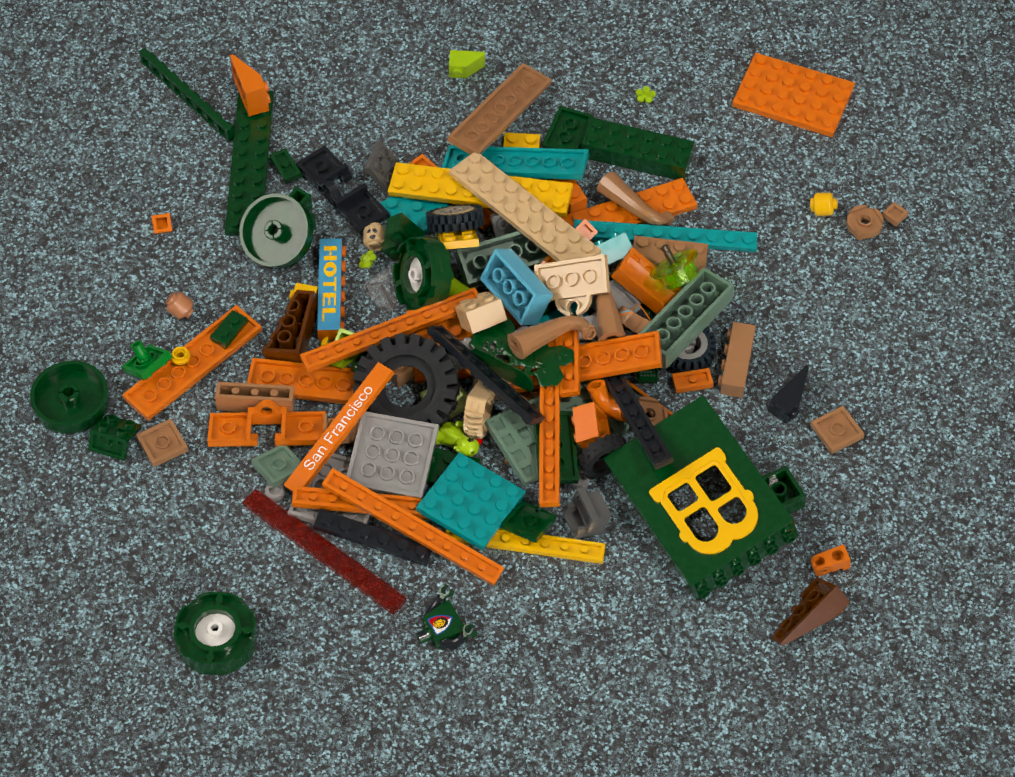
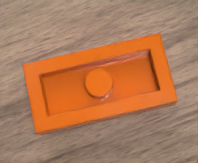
(692, 380)

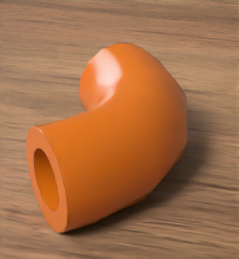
(601, 396)

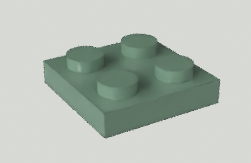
(276, 465)

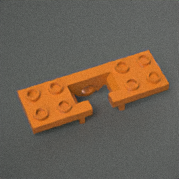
(236, 428)

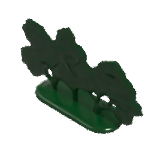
(545, 359)

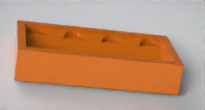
(634, 275)

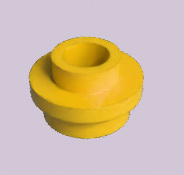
(180, 351)

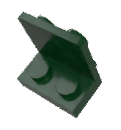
(112, 436)

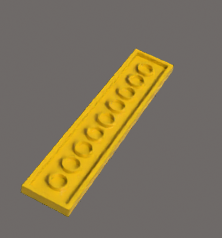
(437, 185)

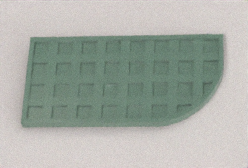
(518, 439)

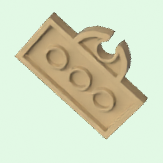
(575, 281)

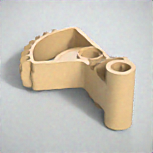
(478, 409)

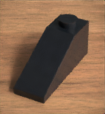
(787, 401)

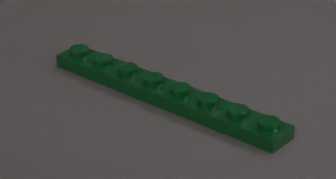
(183, 91)

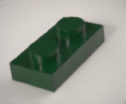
(285, 166)
(229, 329)

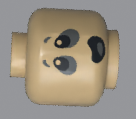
(374, 236)

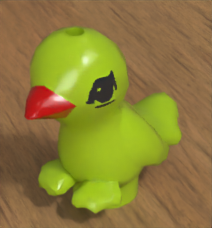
(454, 437)

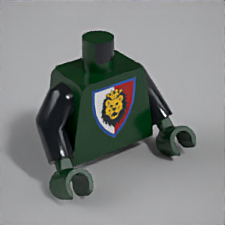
(443, 623)

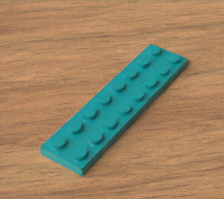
(529, 162)

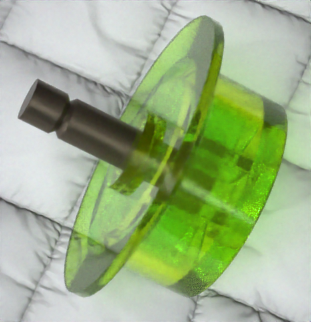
(676, 268)

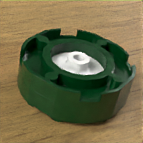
(422, 272)
(216, 633)

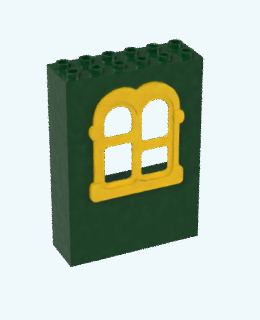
(697, 444)

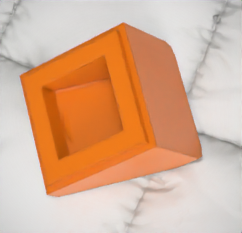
(162, 223)

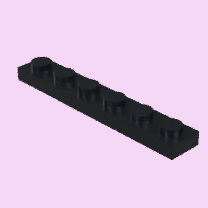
(372, 537)

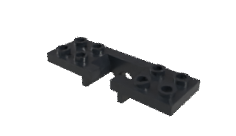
(356, 207)

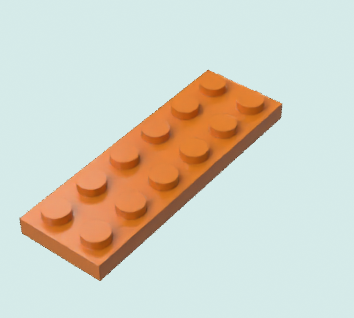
(322, 385)

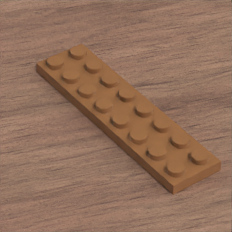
(499, 110)

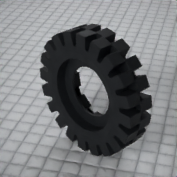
(430, 360)

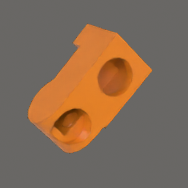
(831, 561)

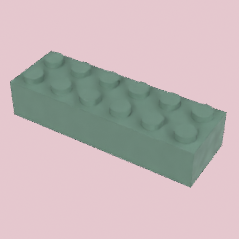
(473, 260)
(690, 313)

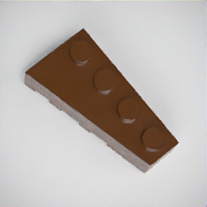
(293, 329)

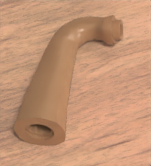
(619, 192)
(608, 317)
(532, 338)

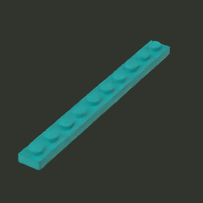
(714, 238)

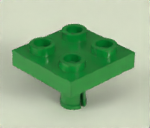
(146, 360)

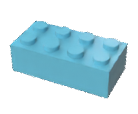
(516, 286)

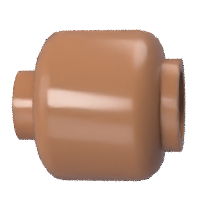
(179, 305)

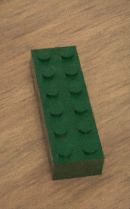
(638, 149)

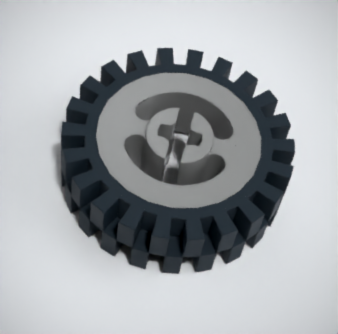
(455, 218)
(700, 359)

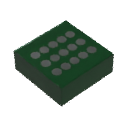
(648, 376)

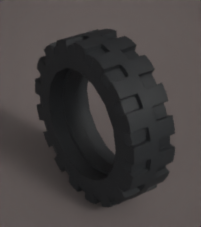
(588, 459)

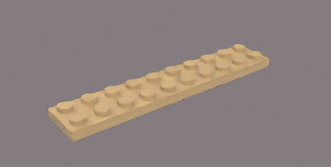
(522, 209)

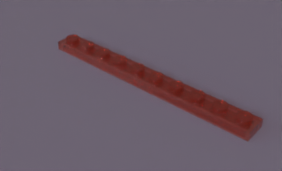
(325, 552)

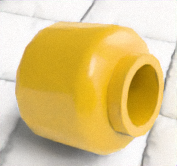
(823, 204)

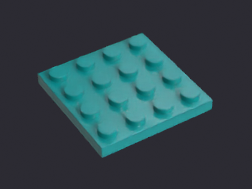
(470, 501)

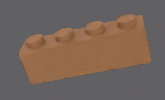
(737, 360)
(240, 396)

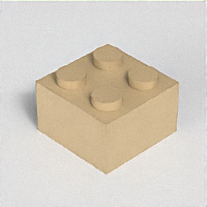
(480, 312)

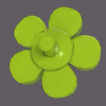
(645, 94)
(367, 259)

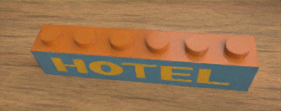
(330, 288)

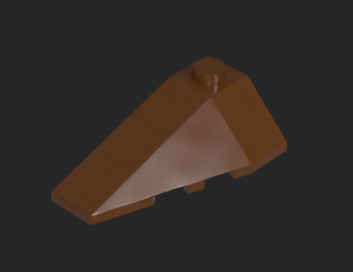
(818, 605)

